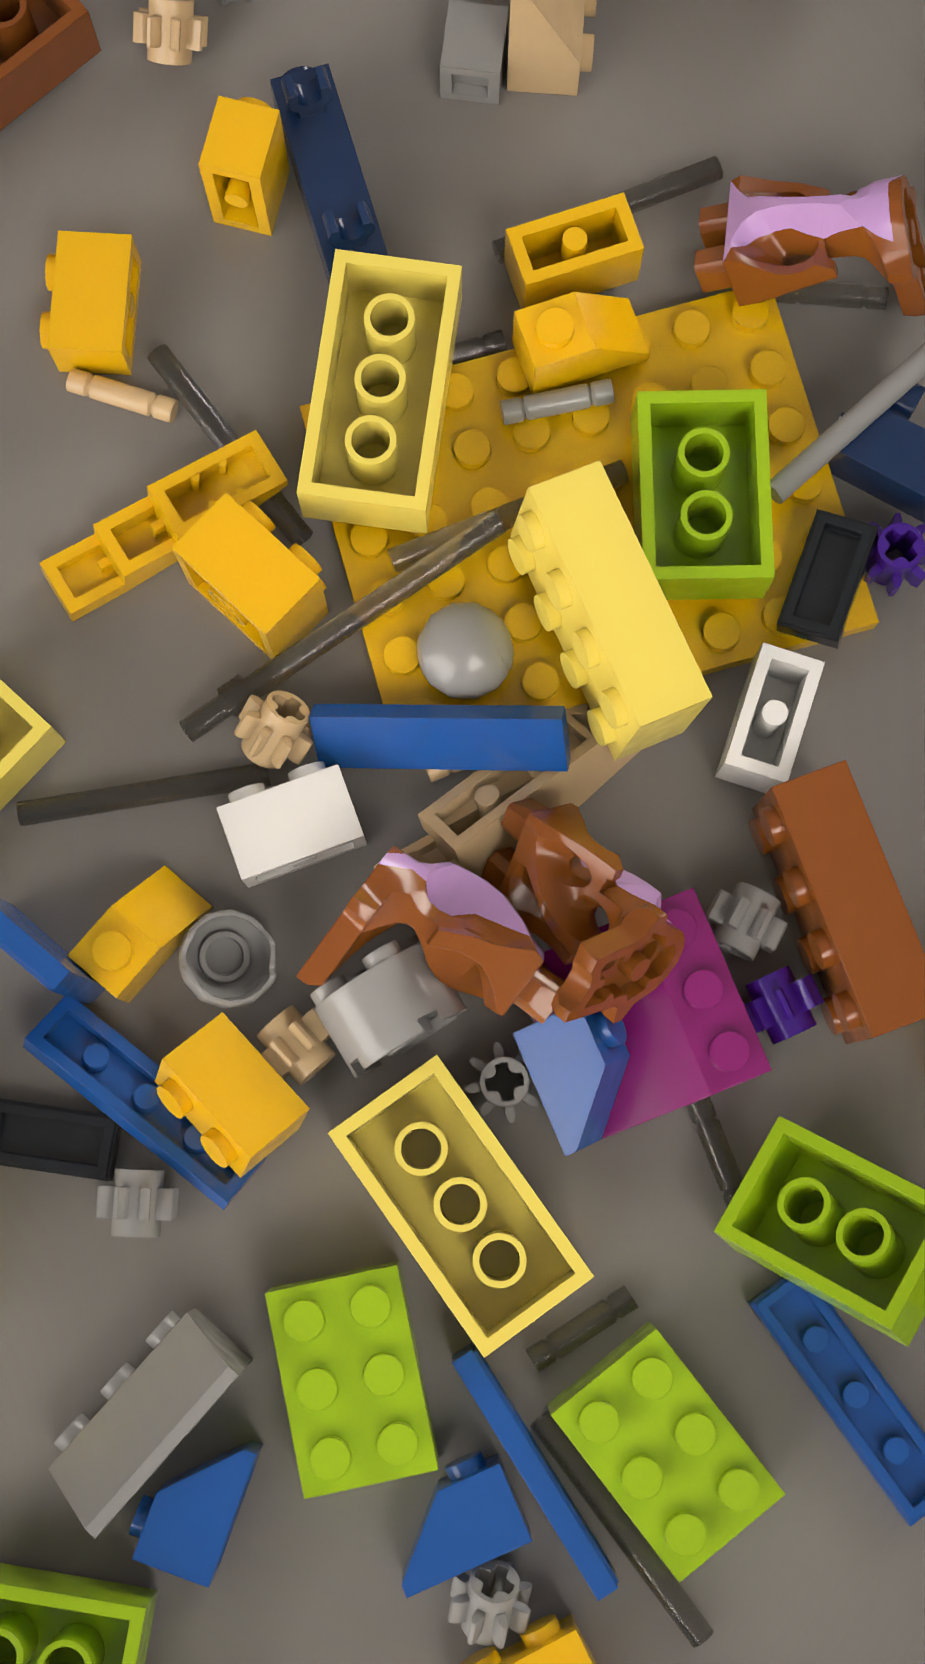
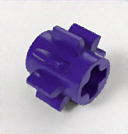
(912, 546)
(782, 1004)

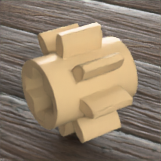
(170, 31)
(275, 729)
(296, 1044)

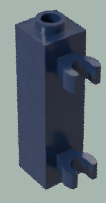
(326, 164)
(889, 458)

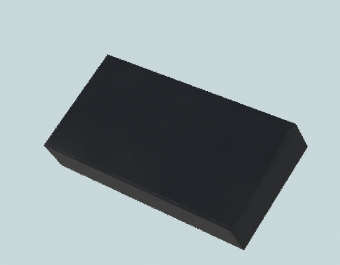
(827, 578)
(58, 1140)

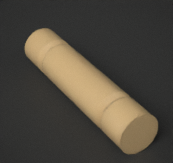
(122, 395)

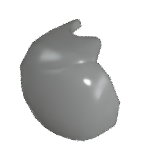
(465, 650)
(227, 959)

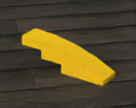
(140, 537)

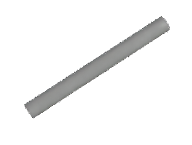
(848, 426)

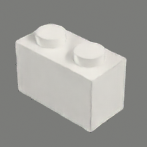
(769, 718)
(290, 823)

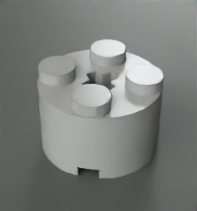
(385, 1005)

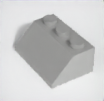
(144, 1416)

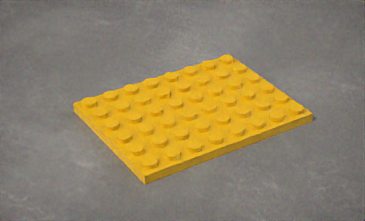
(490, 463)

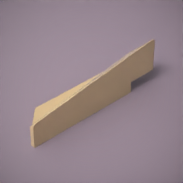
(467, 819)

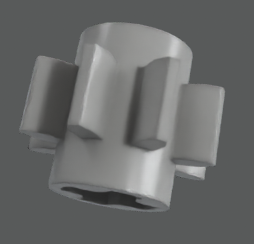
(746, 921)
(493, 1098)
(137, 1203)
(490, 1603)

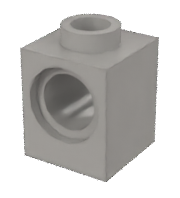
(474, 51)

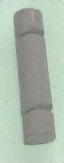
(557, 401)

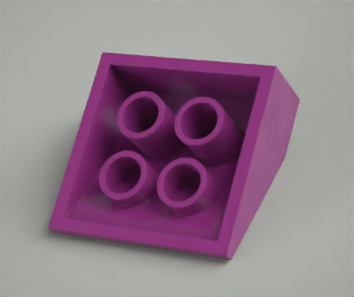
(685, 1034)

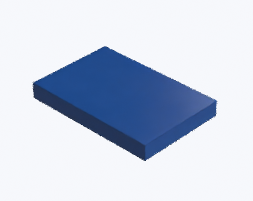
(44, 957)

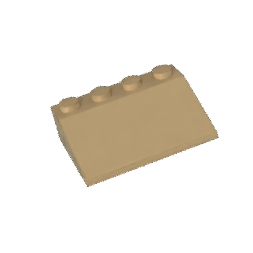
(549, 45)

